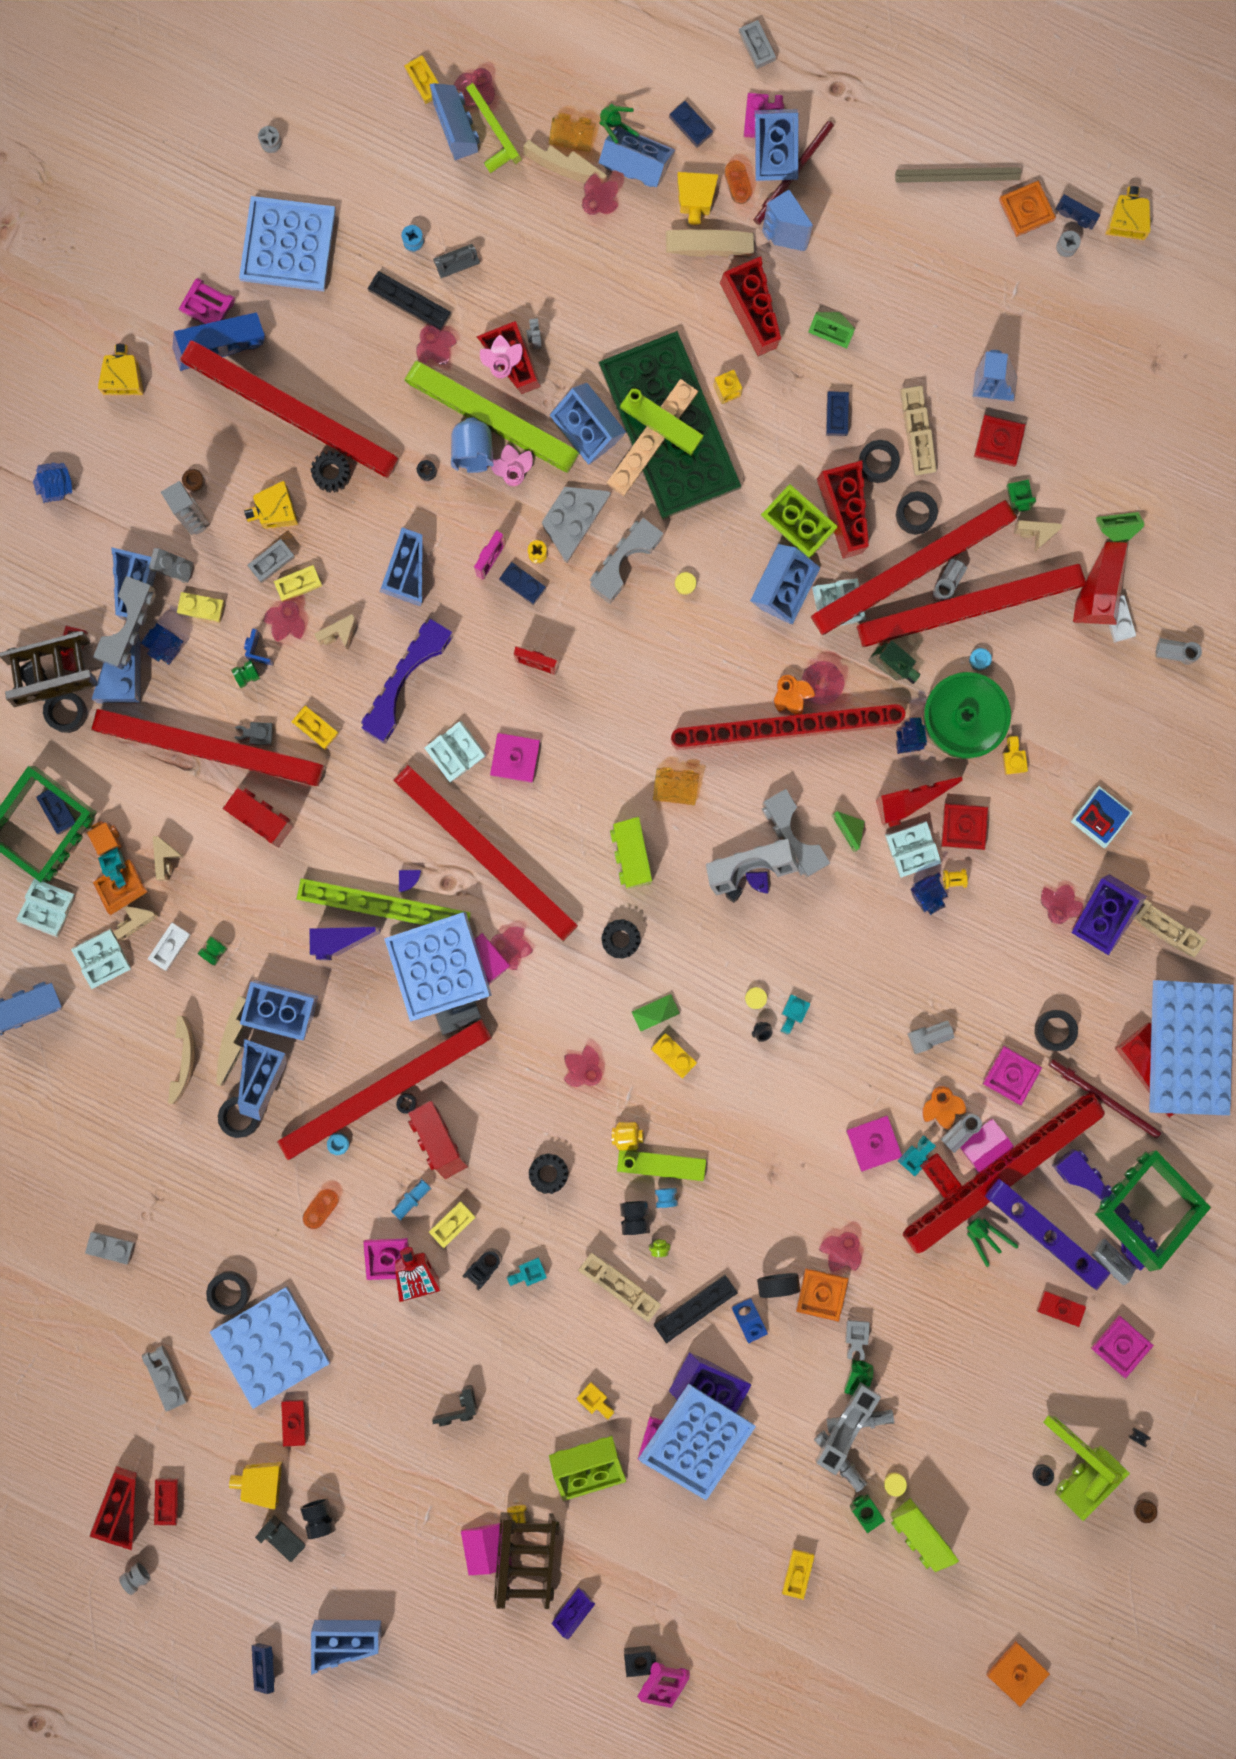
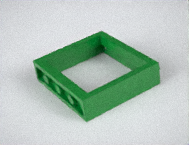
(72, 838)
(1135, 1245)

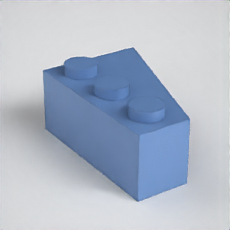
(995, 377)
(133, 566)
(404, 571)
(118, 684)
(28, 1006)
(259, 1078)
(343, 1641)

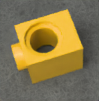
(727, 386)

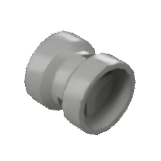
(133, 1579)

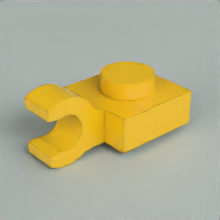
(1014, 760)
(593, 1398)

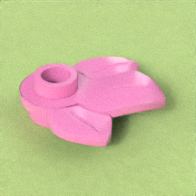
(501, 354)
(511, 463)

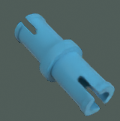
(411, 1199)

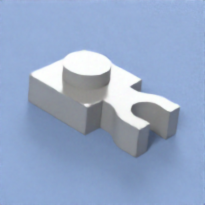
(533, 334)
(857, 1334)

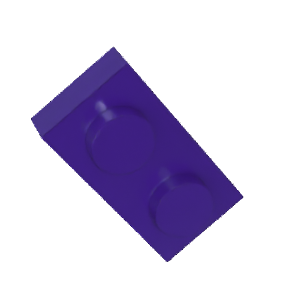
(573, 1613)

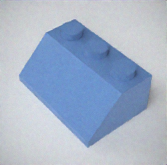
(454, 120)
(636, 157)
(787, 223)
(587, 422)
(785, 583)
(278, 1010)

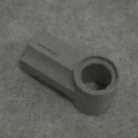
(453, 1019)

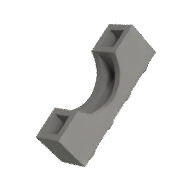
(185, 508)
(642, 539)
(116, 648)
(780, 810)
(726, 872)
(847, 1427)

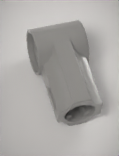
(949, 580)
(1176, 651)
(926, 1038)
(959, 1133)

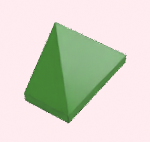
(832, 327)
(1121, 526)
(851, 829)
(655, 1012)

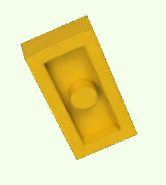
(421, 77)
(315, 727)
(673, 1055)
(798, 1574)

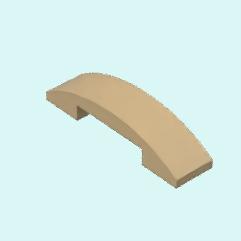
(1169, 930)
(178, 1088)
(620, 1286)

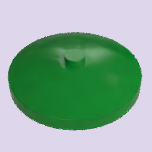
(967, 715)

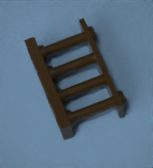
(51, 688)
(505, 1570)

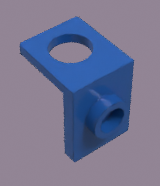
(250, 647)
(751, 1323)

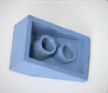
(776, 144)

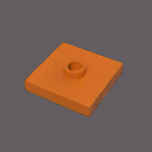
(1027, 208)
(117, 898)
(822, 1294)
(1018, 1674)

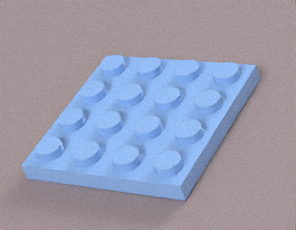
(287, 243)
(438, 966)
(270, 1347)
(697, 1442)

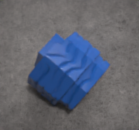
(52, 482)

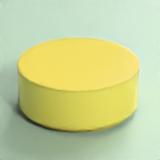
(685, 583)
(755, 998)
(895, 1484)

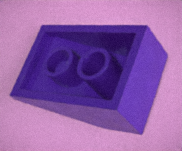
(1108, 913)
(335, 941)
(712, 1381)

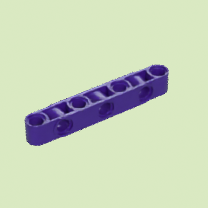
(1037, 1225)

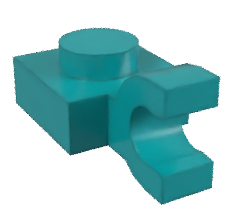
(111, 864)
(794, 1011)
(915, 1157)
(530, 1272)

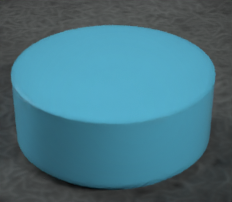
(980, 659)
(338, 1144)

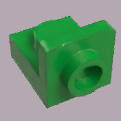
(1020, 496)
(859, 1372)

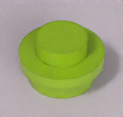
(659, 1248)

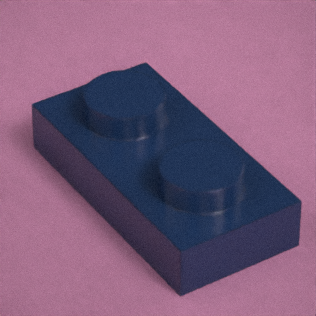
(691, 124)
(1072, 209)
(837, 413)
(522, 583)
(56, 811)
(263, 1668)

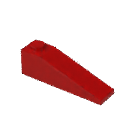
(1102, 593)
(903, 803)
(1137, 1055)

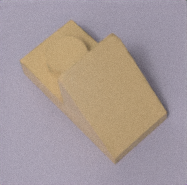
(1042, 531)
(342, 628)
(162, 853)
(139, 919)

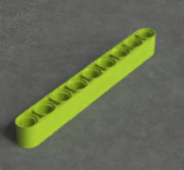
(498, 419)

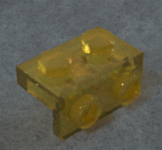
(572, 132)
(675, 786)

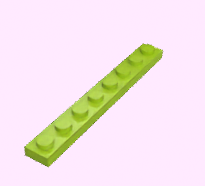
(373, 903)

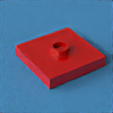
(999, 440)
(535, 660)
(964, 826)

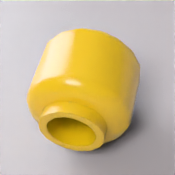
(627, 1136)

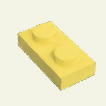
(298, 583)
(200, 607)
(452, 1224)

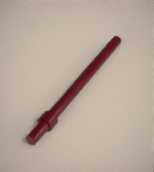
(801, 163)
(1069, 1075)

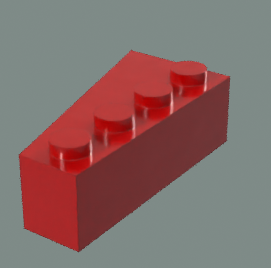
(752, 304)
(846, 506)

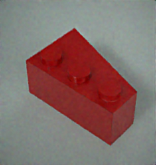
(524, 373)
(258, 816)
(436, 1140)
(117, 1511)

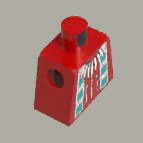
(415, 1275)

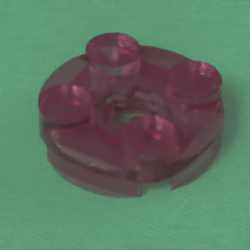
(832, 676)

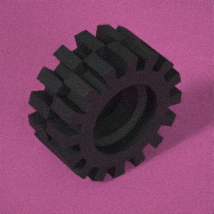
(330, 484)
(620, 925)
(548, 1187)

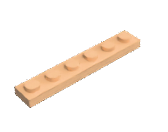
(650, 441)

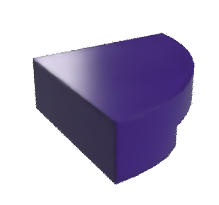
(408, 879)
(758, 881)

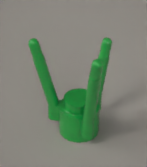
(611, 118)
(978, 1229)

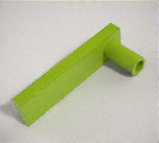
(509, 151)
(661, 421)
(661, 1165)
(1106, 1471)

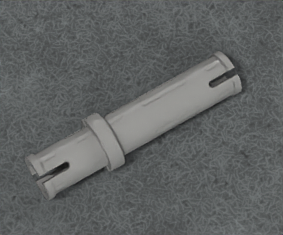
(875, 1419)
(847, 1469)

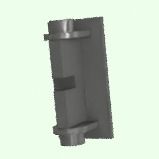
(456, 261)

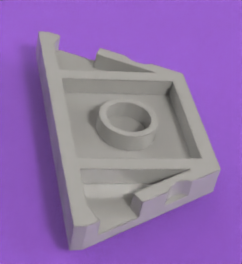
(572, 517)

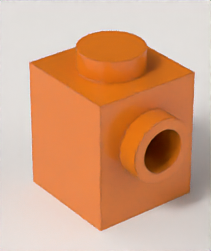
(104, 837)

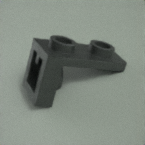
(468, 1401)
(281, 1538)

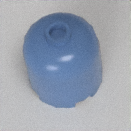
(471, 446)

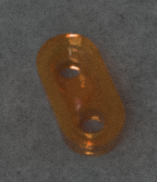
(739, 182)
(320, 1209)

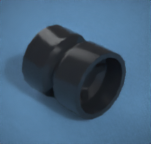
(635, 1220)
(318, 1518)

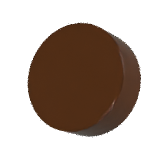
(193, 480)
(1145, 1511)

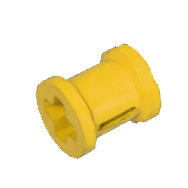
(537, 545)
(954, 879)
(517, 1510)

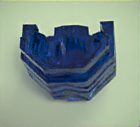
(162, 644)
(911, 737)
(929, 893)

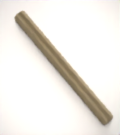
(958, 174)

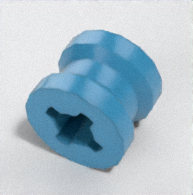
(416, 241)
(666, 1197)

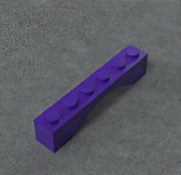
(430, 643)
(1076, 1171)

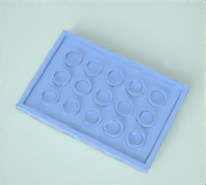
(1191, 1048)

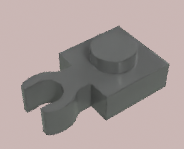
(258, 733)

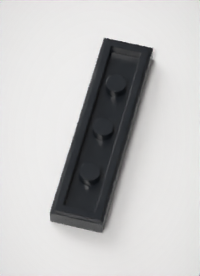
(409, 301)
(695, 1308)

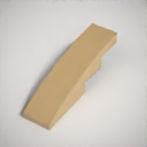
(571, 167)
(709, 242)
(918, 430)
(230, 1049)

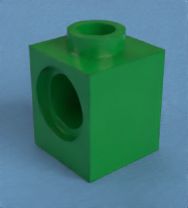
(869, 1522)

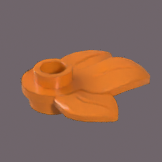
(793, 697)
(944, 1110)

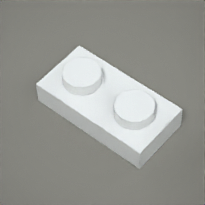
(1124, 628)
(169, 946)

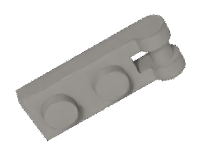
(165, 1379)

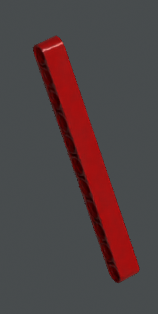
(288, 409)
(913, 567)
(971, 605)
(798, 728)
(207, 747)
(485, 853)
(384, 1090)
(1008, 1168)

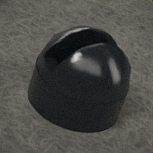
(734, 895)

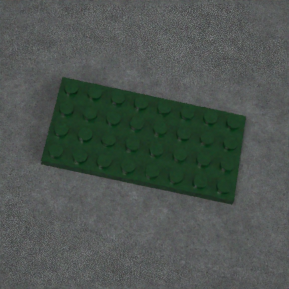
(673, 476)

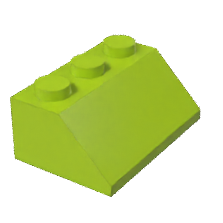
(799, 521)
(631, 853)
(587, 1468)
(1072, 1489)
(922, 1536)

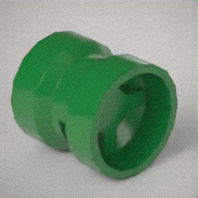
(245, 674)
(213, 949)

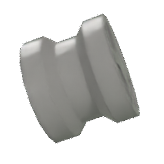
(268, 134)
(1065, 248)

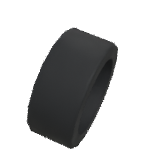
(887, 447)
(924, 498)
(65, 728)
(1039, 1030)
(227, 1129)
(778, 1285)
(211, 1296)

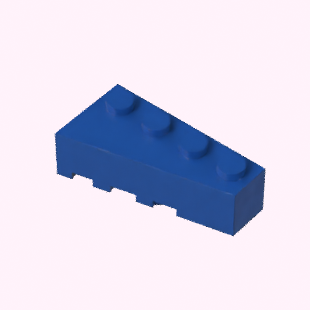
(221, 337)

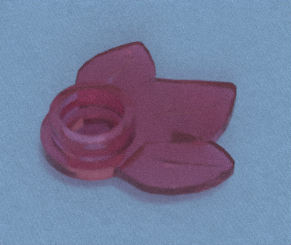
(485, 88)
(601, 193)
(435, 348)
(285, 624)
(1060, 900)
(514, 946)
(579, 1067)
(841, 1255)

